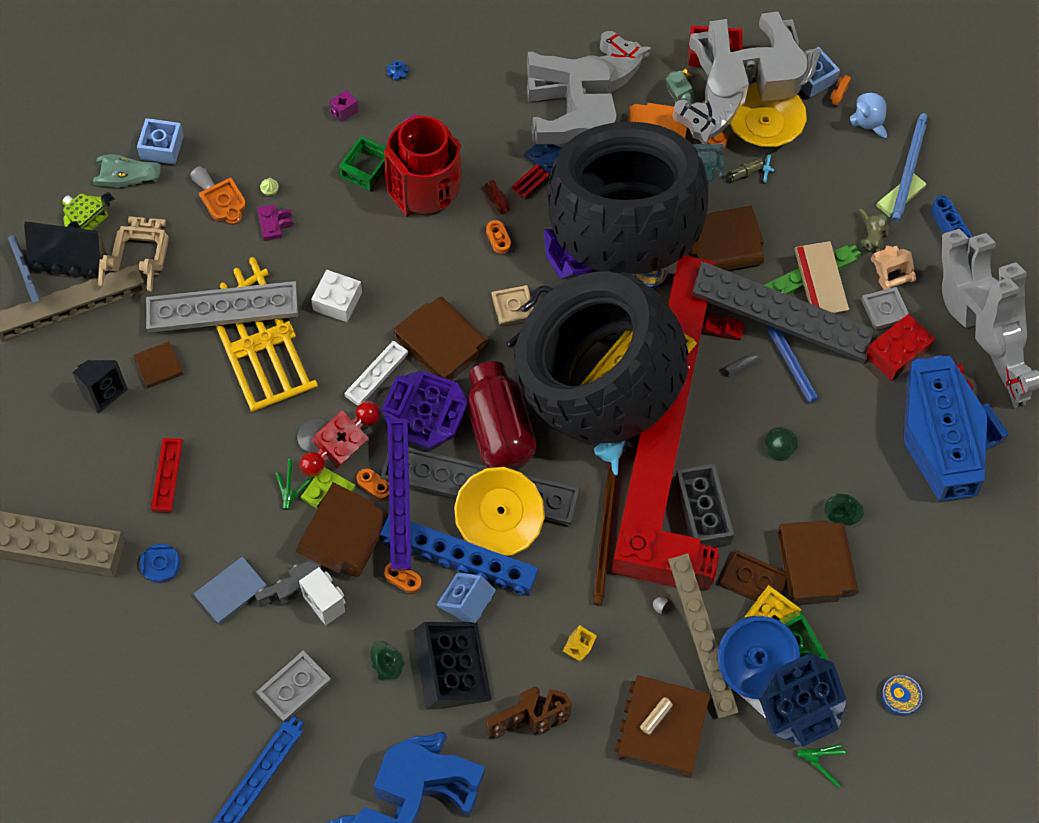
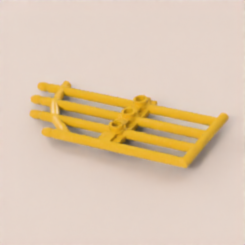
(263, 340)

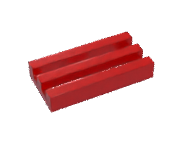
(519, 187)

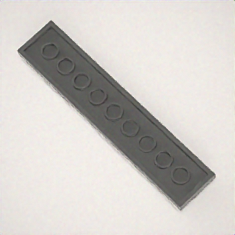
(782, 312)
(447, 475)

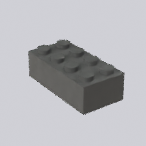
(704, 505)

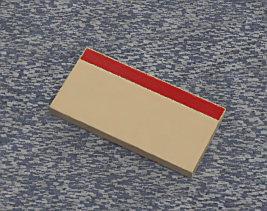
(821, 277)

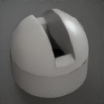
(661, 605)

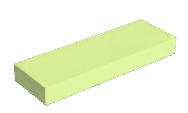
(887, 203)

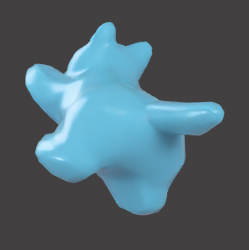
(611, 452)

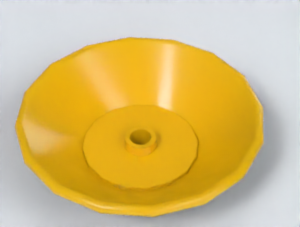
(782, 119)
(482, 522)

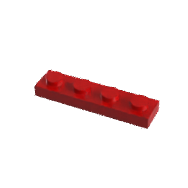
(167, 475)

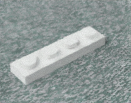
(376, 373)

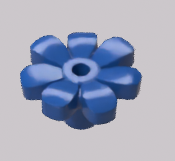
(397, 70)

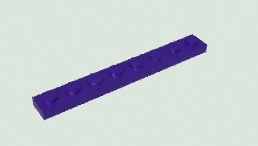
(399, 495)

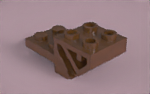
(555, 711)

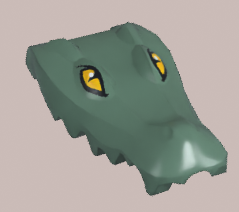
(122, 171)

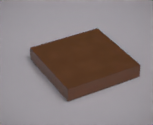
(158, 364)

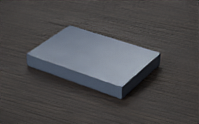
(230, 590)

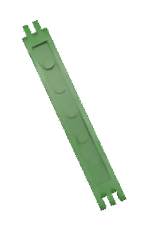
(793, 281)

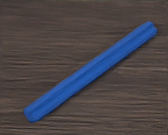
(793, 364)

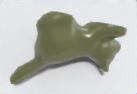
(876, 229)

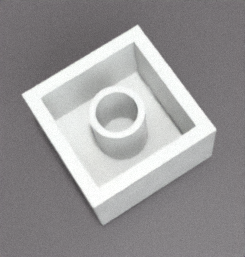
(336, 296)
(322, 595)

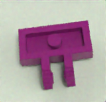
(269, 221)

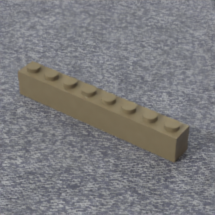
(70, 303)

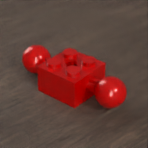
(336, 451)

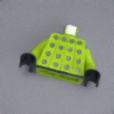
(85, 210)

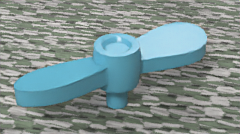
(766, 168)

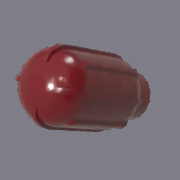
(500, 418)

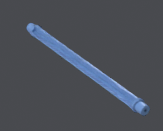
(909, 168)

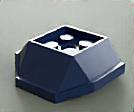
(818, 709)

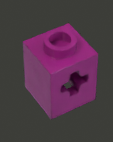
(343, 106)

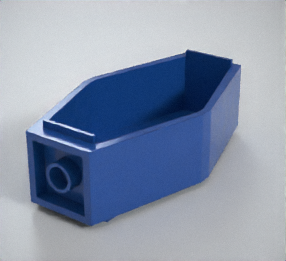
(934, 441)

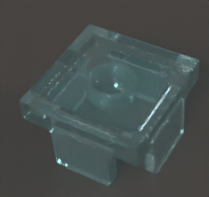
(712, 158)

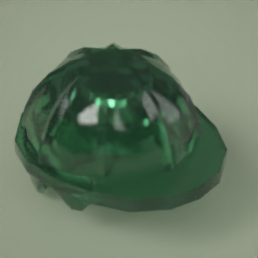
(781, 443)
(843, 509)
(386, 661)

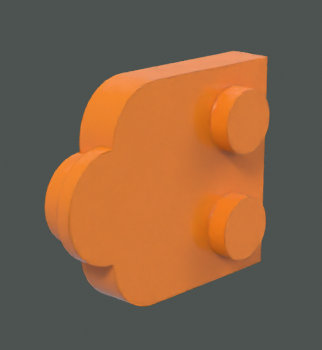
(224, 201)

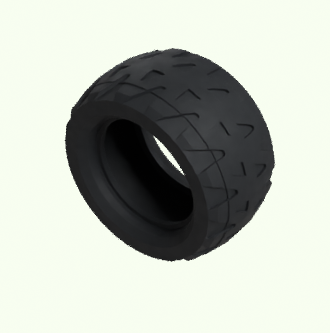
(628, 233)
(573, 321)

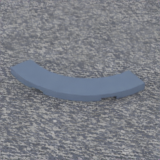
(24, 269)

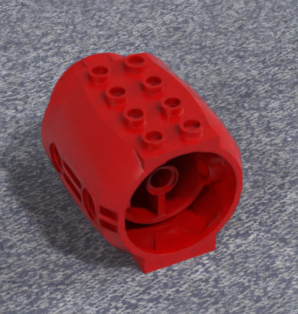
(423, 166)

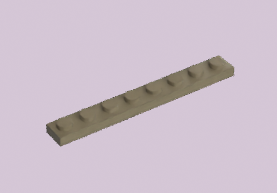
(702, 634)

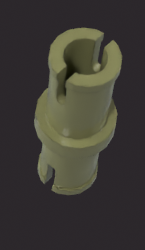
(745, 170)

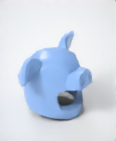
(870, 113)

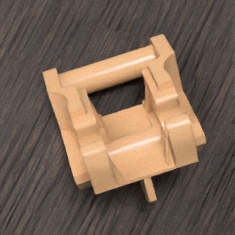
(891, 260)

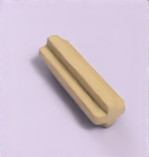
(656, 715)

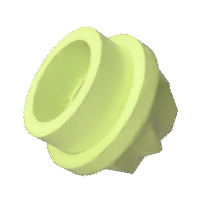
(269, 187)

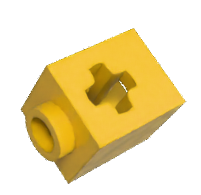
(579, 648)

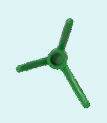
(287, 493)
(814, 756)

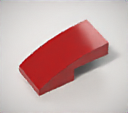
(724, 328)

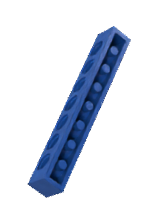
(471, 553)

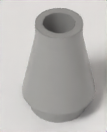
(202, 178)

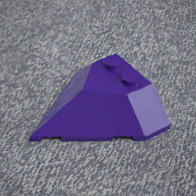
(561, 260)

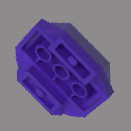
(427, 392)

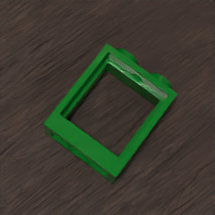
(357, 176)

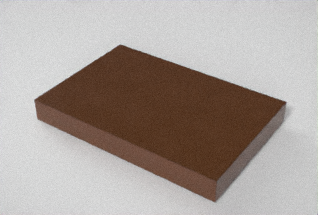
(751, 576)

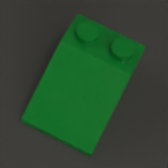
(803, 633)

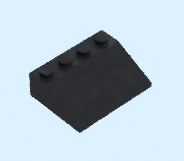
(64, 249)
(451, 664)

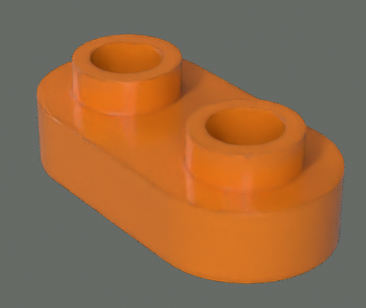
(842, 85)
(498, 238)
(372, 484)
(403, 578)

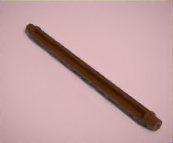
(605, 537)

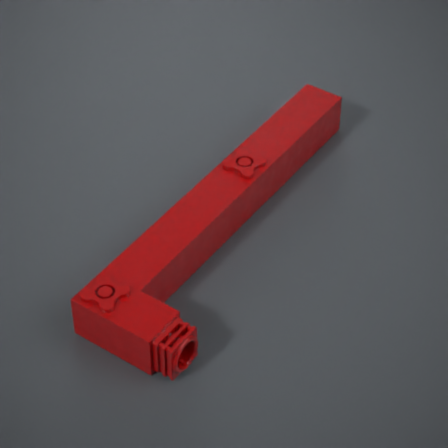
(641, 545)

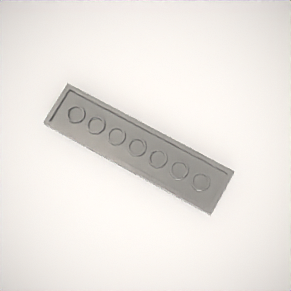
(221, 306)

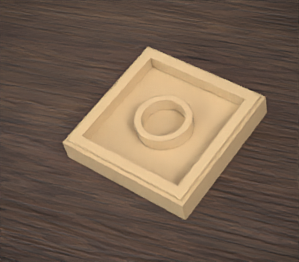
(509, 304)

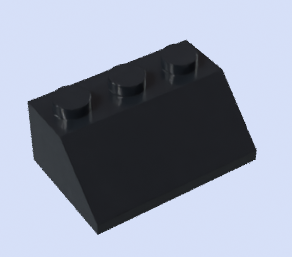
(100, 382)

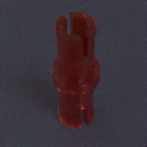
(497, 197)

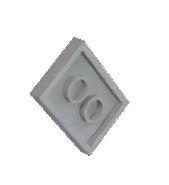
(293, 686)

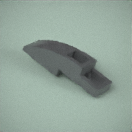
(287, 588)

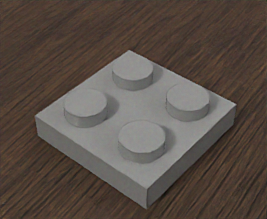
(884, 307)

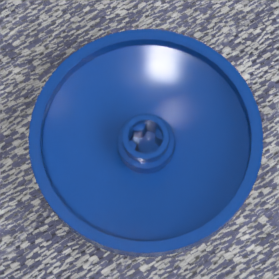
(753, 651)

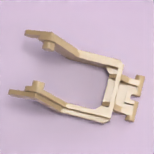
(138, 231)

